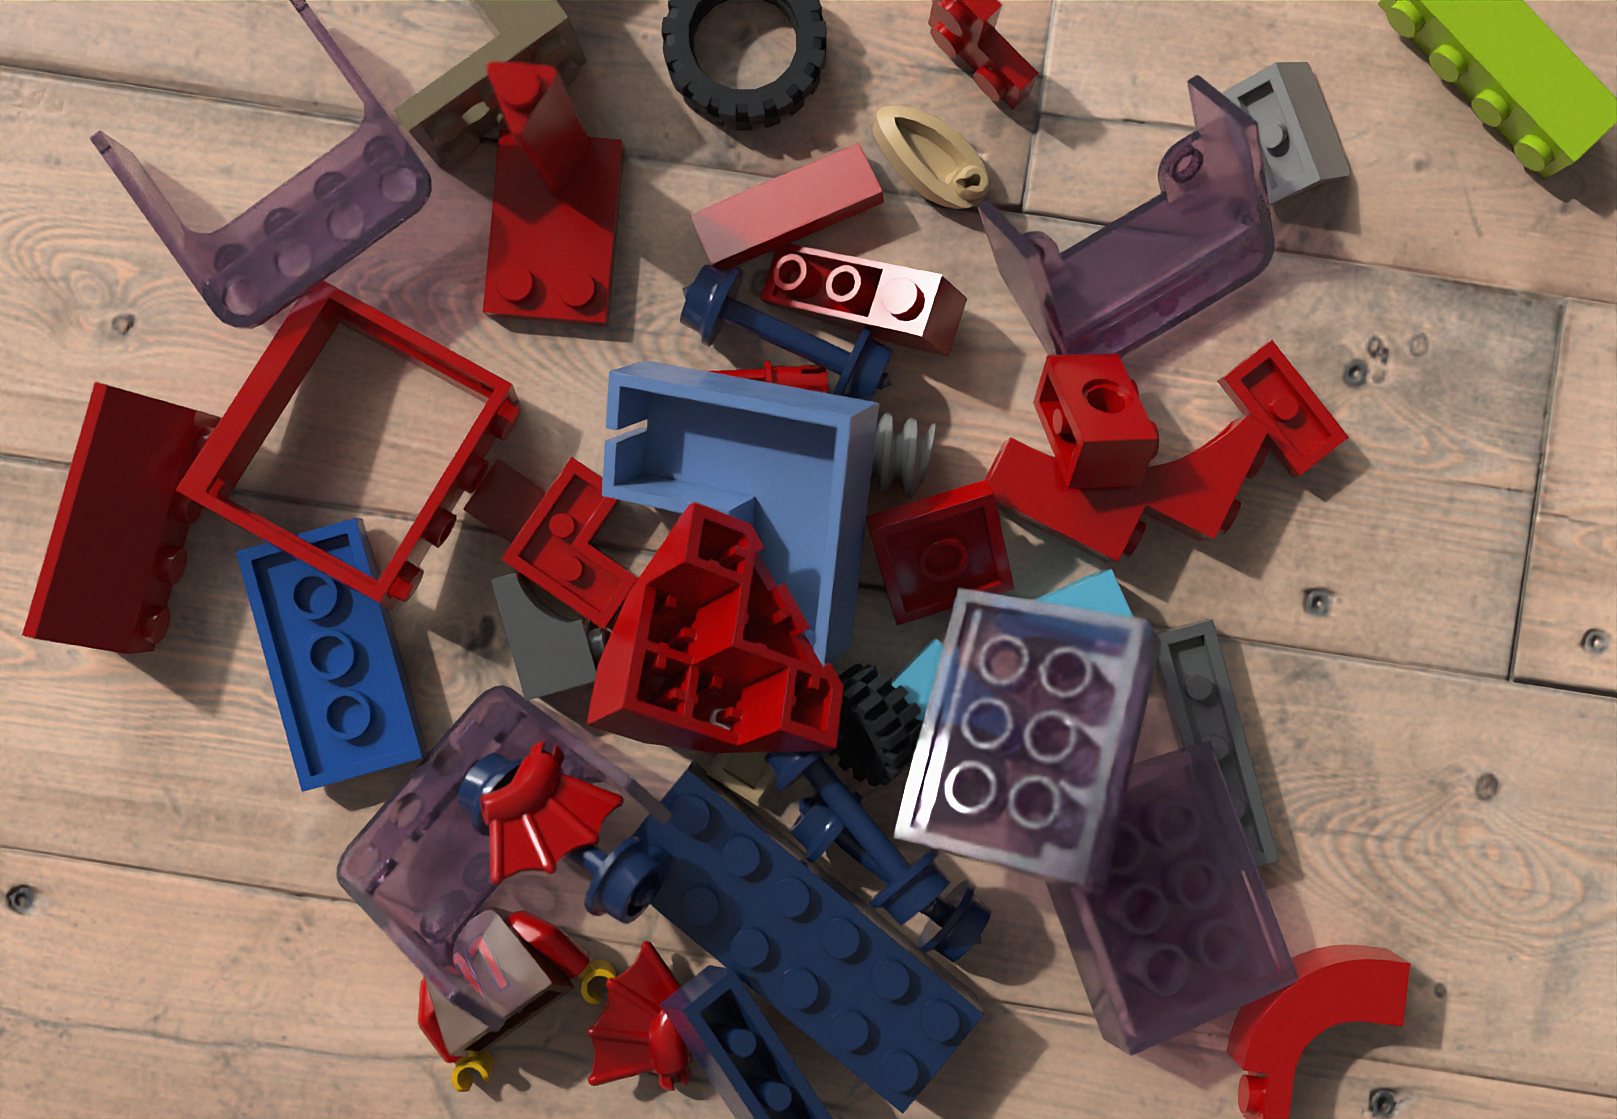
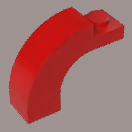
(1332, 988)

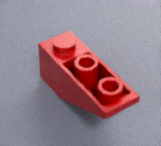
(855, 293)

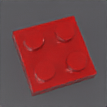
(938, 547)

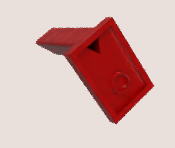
(550, 205)

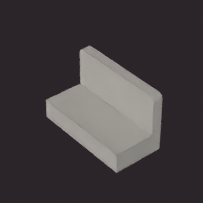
(1293, 128)

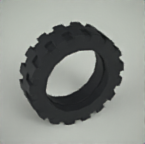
(744, 106)

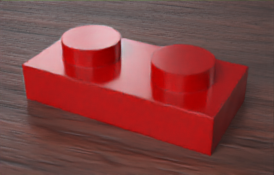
(1277, 395)

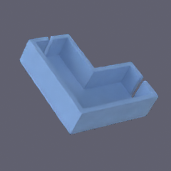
(763, 454)

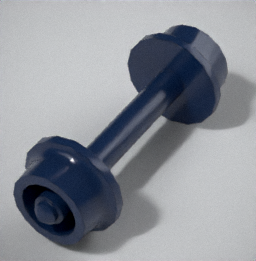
(713, 302)
(622, 880)
(911, 886)
(957, 917)

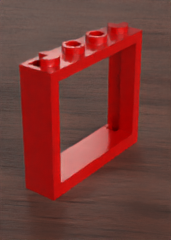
(272, 387)

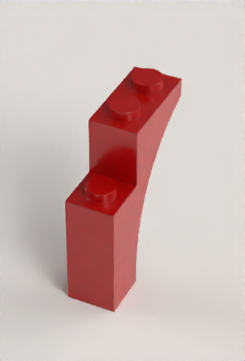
(1185, 494)

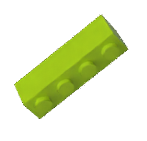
(1513, 75)

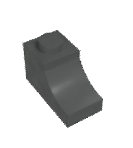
(546, 648)

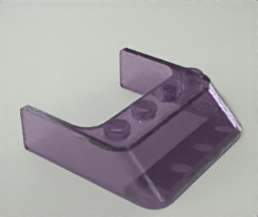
(303, 225)
(422, 862)

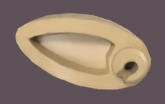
(931, 157)

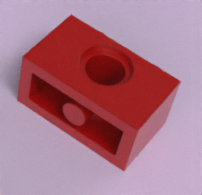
(1095, 421)

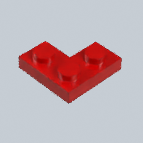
(969, 31)
(558, 550)

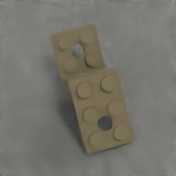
(462, 103)

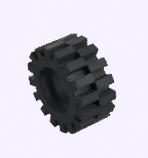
(876, 726)

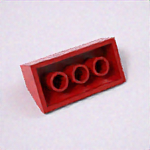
(120, 525)

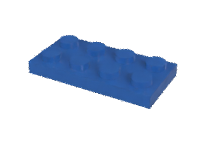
(331, 660)

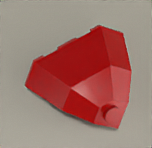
(714, 651)

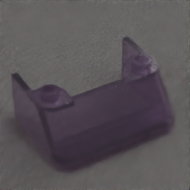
(1161, 259)

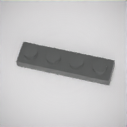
(1206, 710)

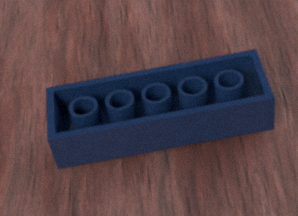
(805, 940)

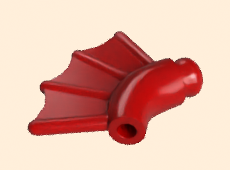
(542, 815)
(634, 1030)

